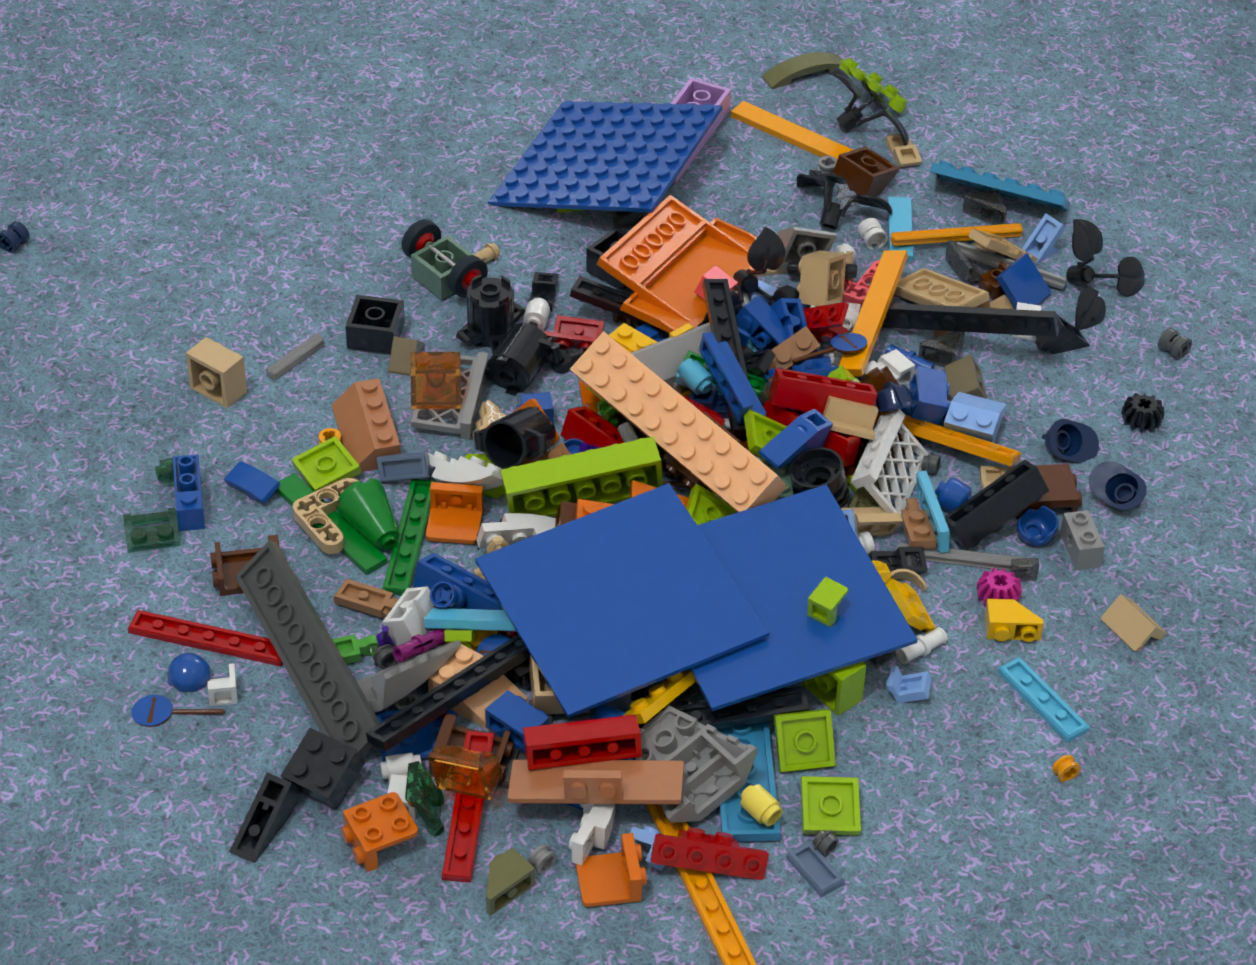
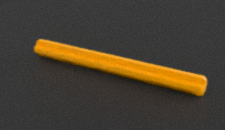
(955, 234)

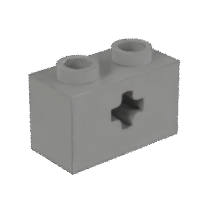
(1082, 540)

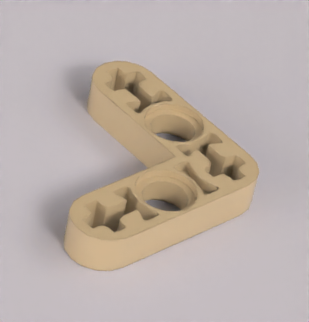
(311, 510)

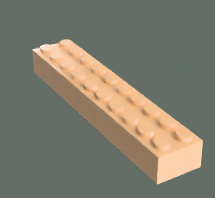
(677, 426)

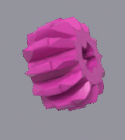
(998, 586)

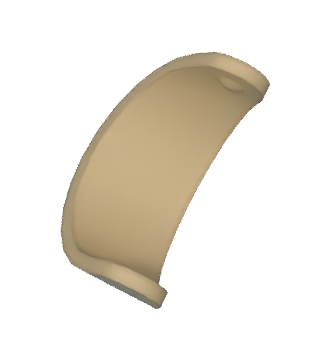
(906, 574)

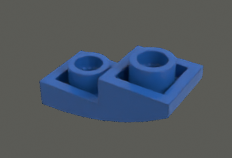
(252, 481)

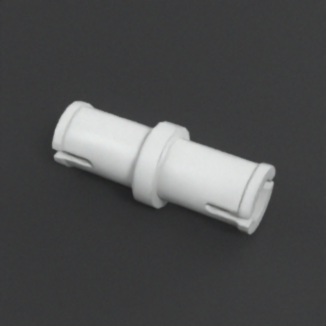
(923, 646)

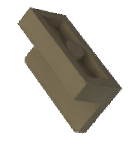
(965, 377)

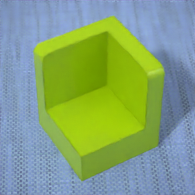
(824, 601)

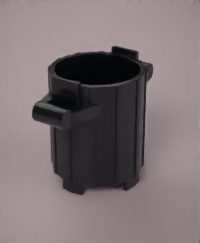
(489, 310)
(520, 357)
(516, 437)

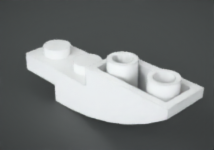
(465, 471)
(514, 528)
(593, 831)

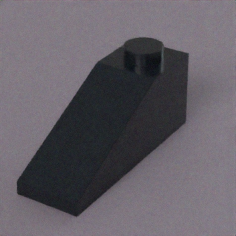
(265, 817)

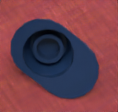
(894, 397)
(1076, 439)
(1117, 485)

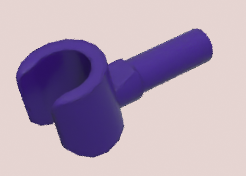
(384, 637)

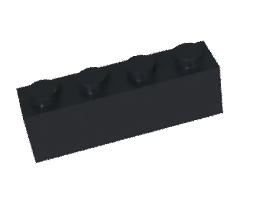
(996, 504)

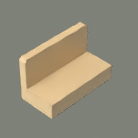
(851, 417)
(876, 520)
(1131, 623)

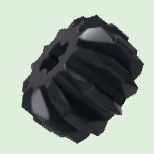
(1143, 412)

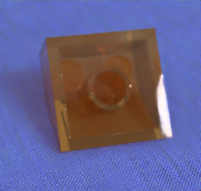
(435, 380)
(465, 771)

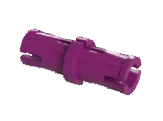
(407, 650)

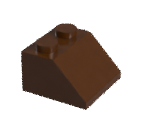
(865, 171)

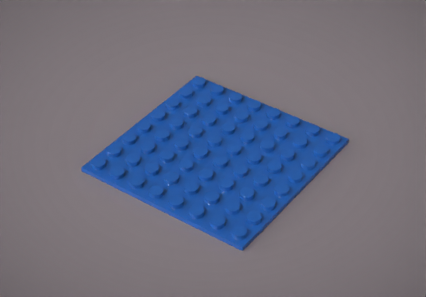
(606, 156)
(777, 561)
(620, 599)

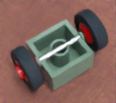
(440, 262)

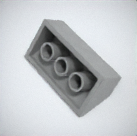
(667, 355)

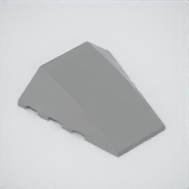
(401, 679)
(712, 761)

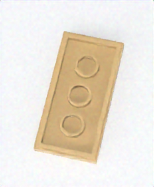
(936, 289)

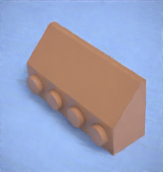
(366, 423)

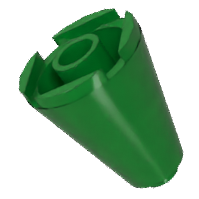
(369, 512)

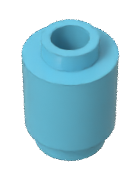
(695, 376)

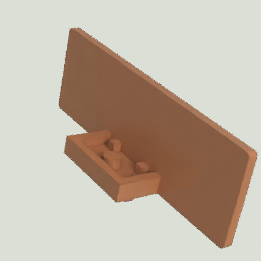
(599, 783)

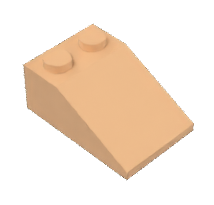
(474, 706)

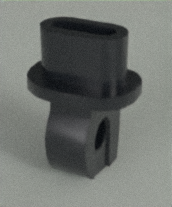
(569, 359)

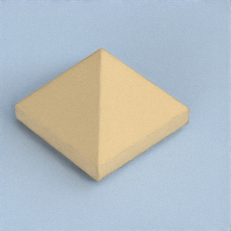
(1002, 303)

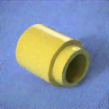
(761, 805)

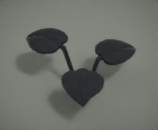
(853, 116)
(831, 211)
(1085, 243)
(763, 254)

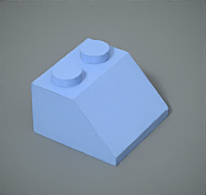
(975, 416)

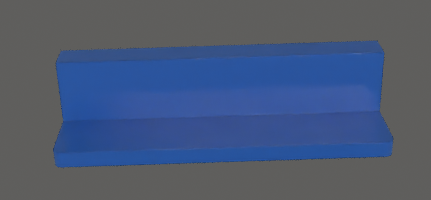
(729, 377)
(436, 569)

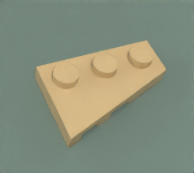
(997, 244)

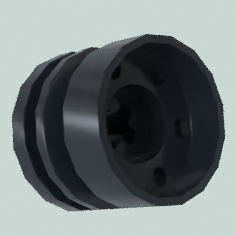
(817, 468)

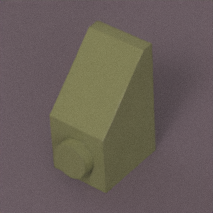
(507, 879)

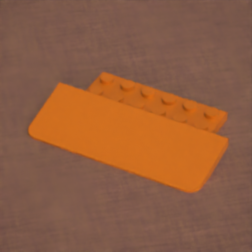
(668, 257)

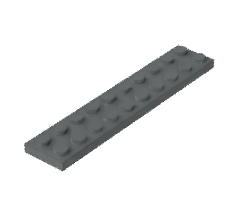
(306, 649)

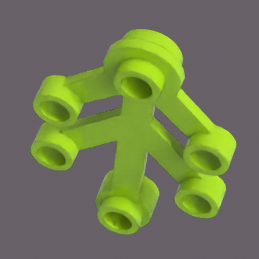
(873, 81)

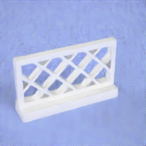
(878, 452)

